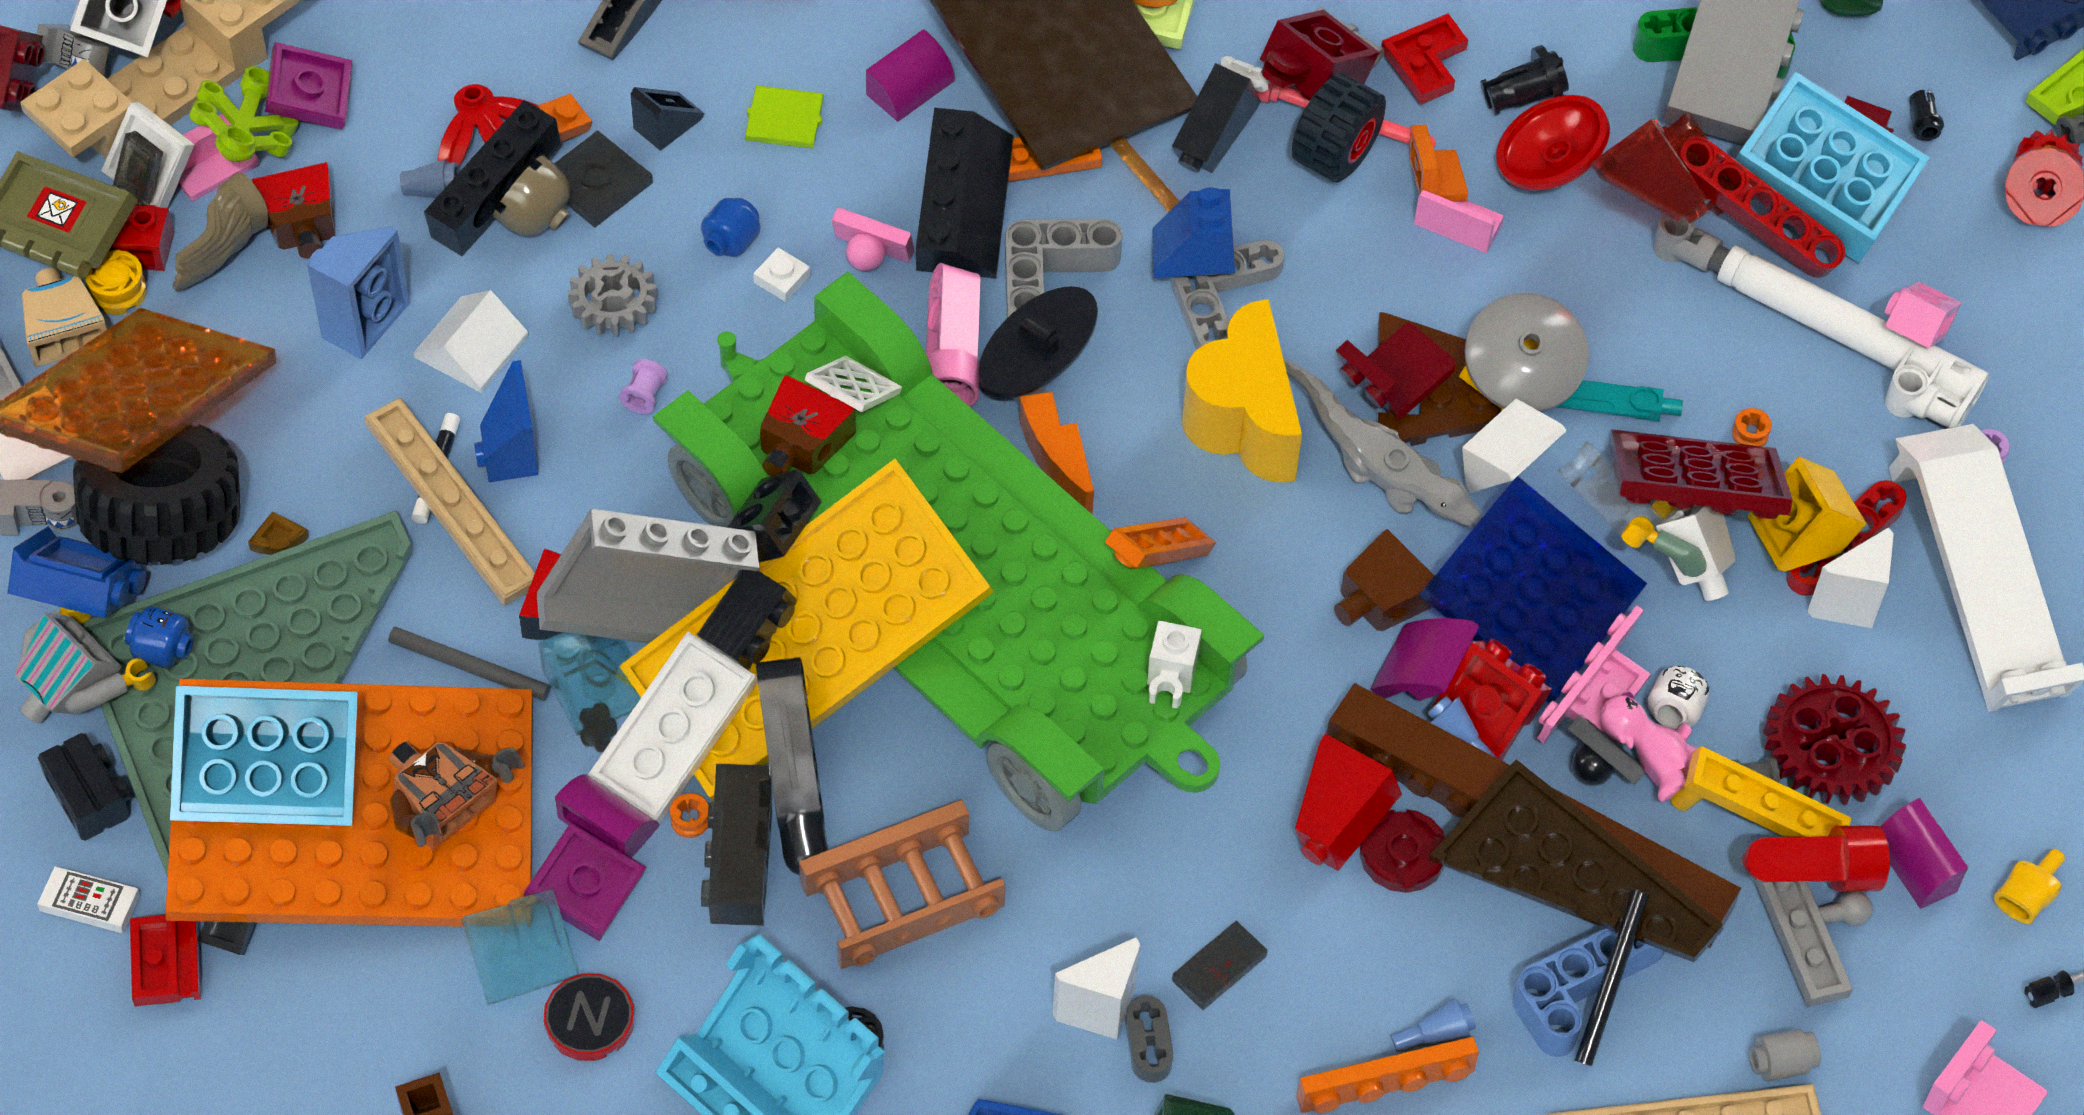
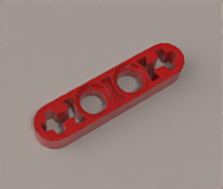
(1878, 522)

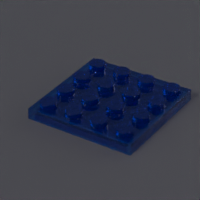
(1534, 585)

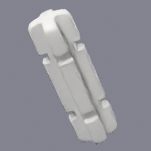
(1247, 70)

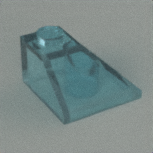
(588, 672)

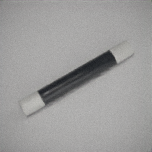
(444, 442)

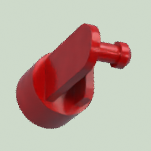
(1849, 858)

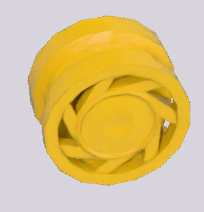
(117, 283)

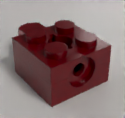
(1306, 50)

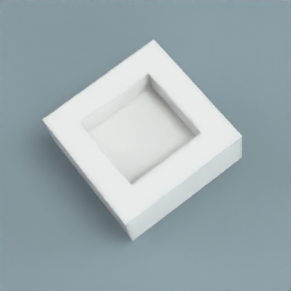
(782, 274)

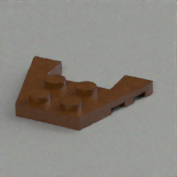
(1452, 407)

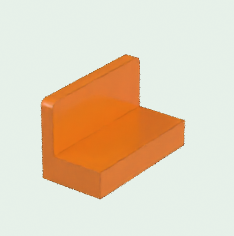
(1435, 169)

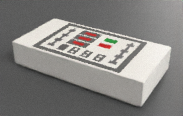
(89, 899)

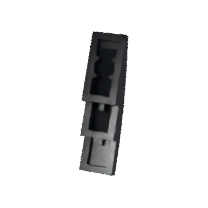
(616, 25)

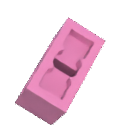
(1921, 313)

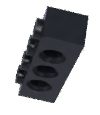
(470, 199)

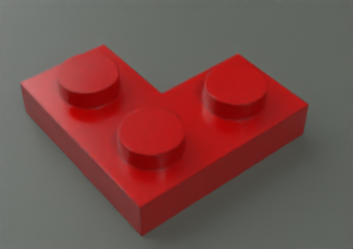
(1418, 56)

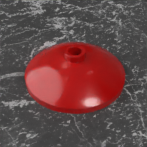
(1553, 142)

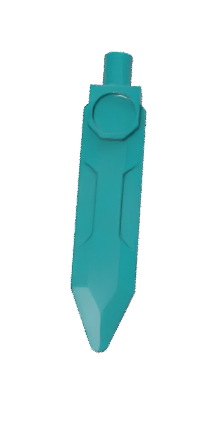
(1623, 400)

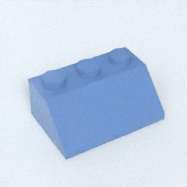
(358, 287)

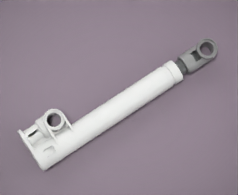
(1924, 378)

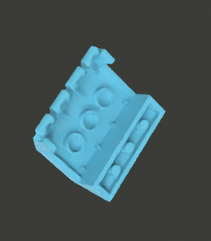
(774, 1046)

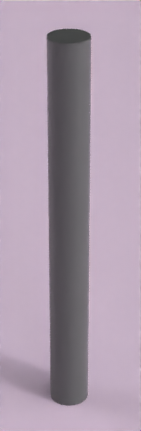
(468, 662)

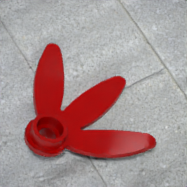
(475, 109)

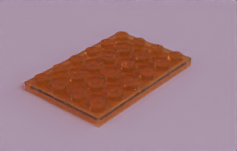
(131, 389)

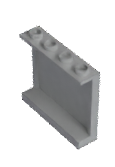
(639, 574)

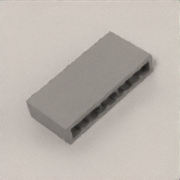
(1733, 65)

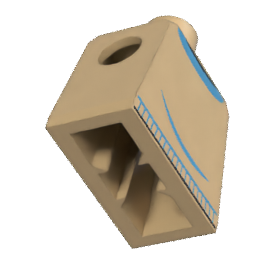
(59, 317)

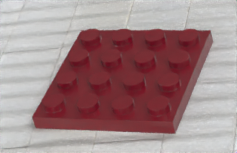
(1699, 473)

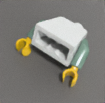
(1693, 541)

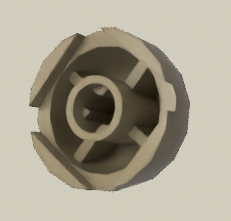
(536, 200)

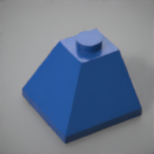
(507, 431)

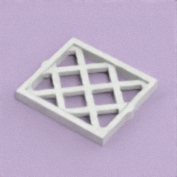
(819, 380)

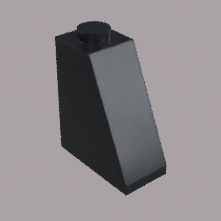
(1215, 119)

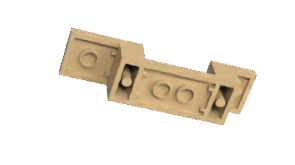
(214, 45)

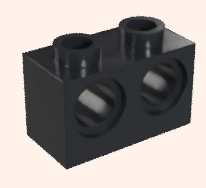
(777, 512)

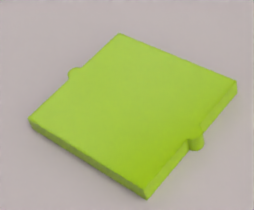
(784, 117)

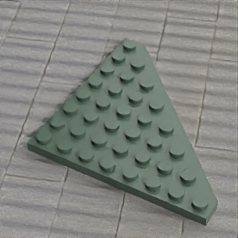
(266, 620)

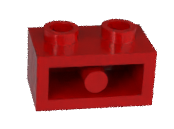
(147, 236)

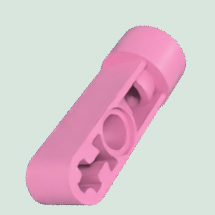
(954, 330)

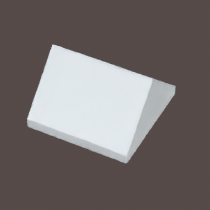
(473, 340)
(1508, 445)
(1854, 583)
(1098, 990)

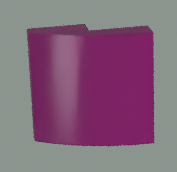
(1425, 657)

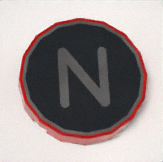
(589, 1017)

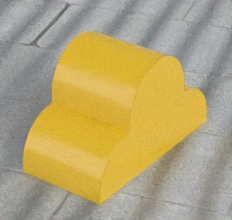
(1243, 397)

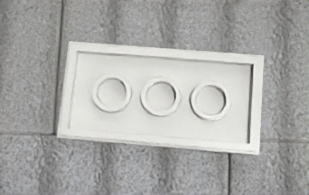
(673, 727)

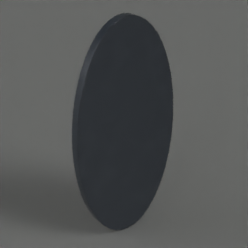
(1038, 342)

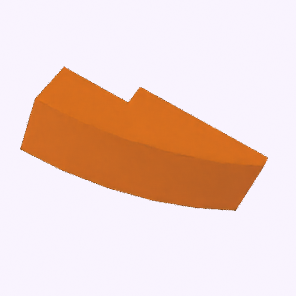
(1056, 447)

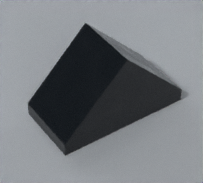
(662, 115)

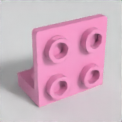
(1982, 1083)

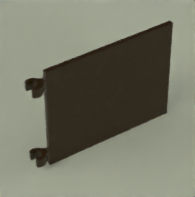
(1069, 70)

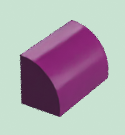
(909, 75)
(604, 815)
(1923, 854)

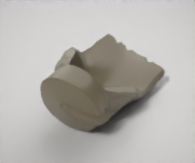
(231, 220)

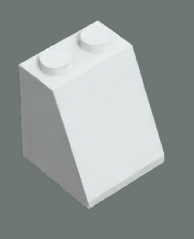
(119, 22)

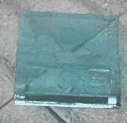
(520, 947)

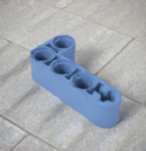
(1563, 991)

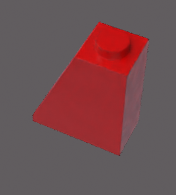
(1342, 802)

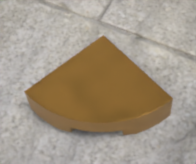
(277, 535)

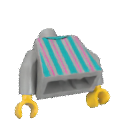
(70, 669)

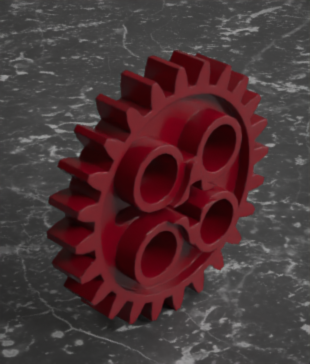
(1834, 739)

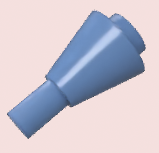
(1455, 720)
(1444, 1025)

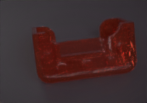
(1653, 173)

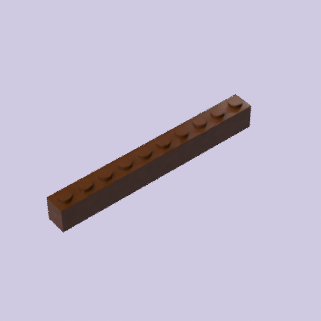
(1459, 774)

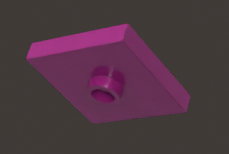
(308, 86)
(587, 880)

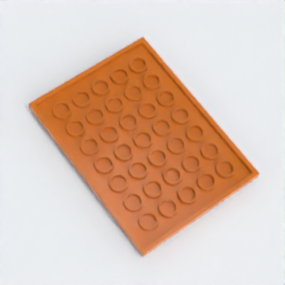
(370, 868)

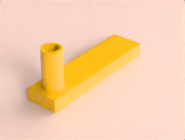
(1754, 797)

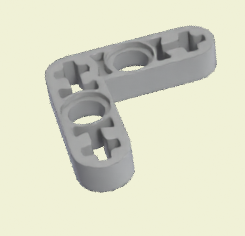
(1209, 285)

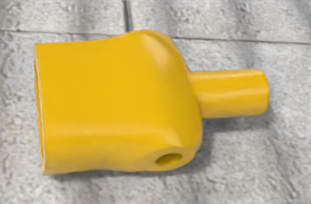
(2030, 888)

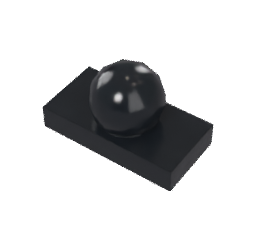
(1596, 760)

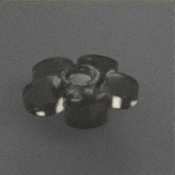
(597, 726)

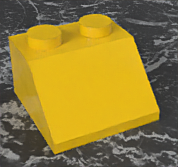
(1820, 518)

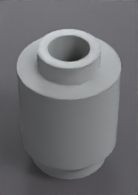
(1784, 1054)

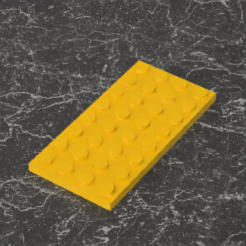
(869, 589)

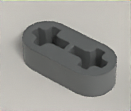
(1158, 1037)

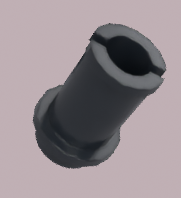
(1927, 122)

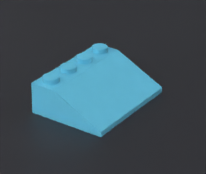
(1832, 163)
(263, 756)

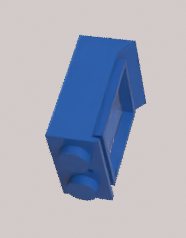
(73, 575)

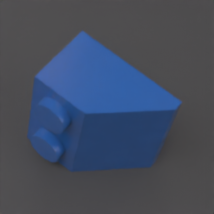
(1195, 236)

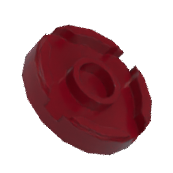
(1400, 849)

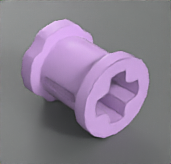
(643, 386)

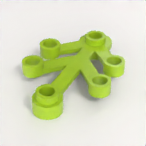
(236, 140)

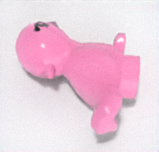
(1657, 746)

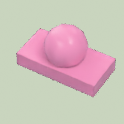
(870, 240)

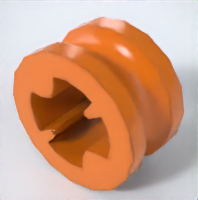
(1751, 417)
(689, 802)

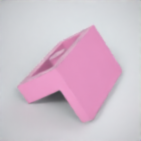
(206, 165)
(1458, 220)

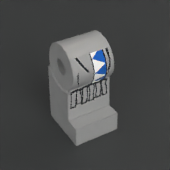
(69, 48)
(36, 505)

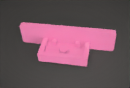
(1605, 678)

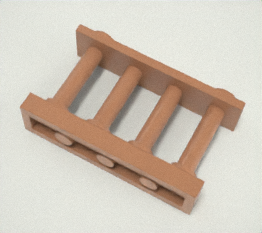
(885, 847)

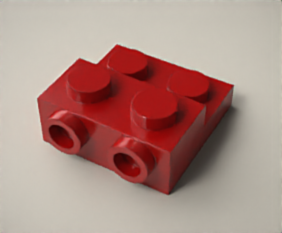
(1497, 693)

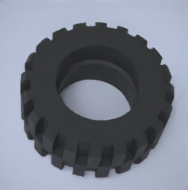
(165, 504)

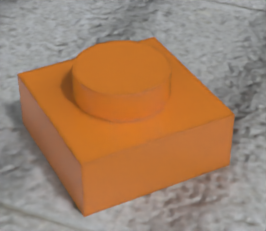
(569, 116)

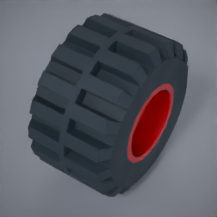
(1338, 127)

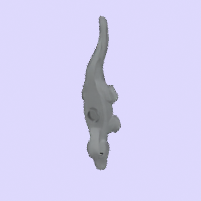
(1380, 456)

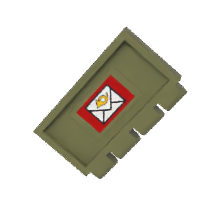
(59, 215)

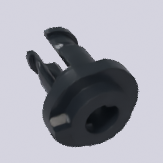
(1527, 83)

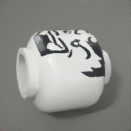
(1678, 697)

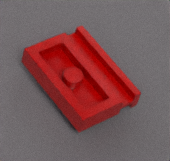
(164, 960)

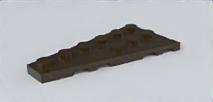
(1553, 853)

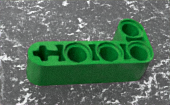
(1665, 33)

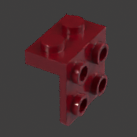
(18, 61)
(1399, 370)

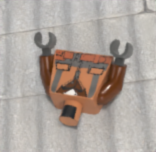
(444, 788)

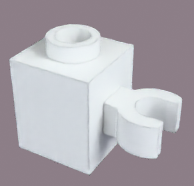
(1173, 660)

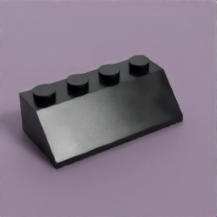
(964, 193)

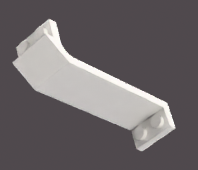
(1987, 565)

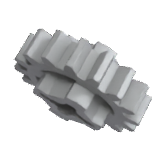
(612, 295)

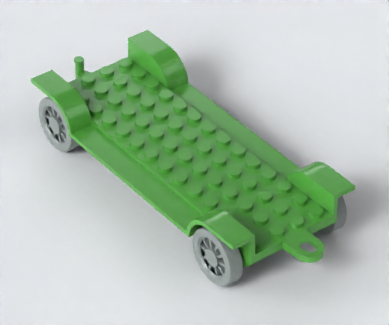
(1065, 639)

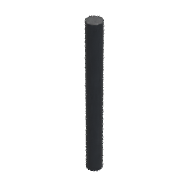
(1612, 977)

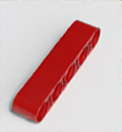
(1778, 209)

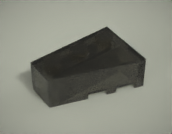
(739, 845)

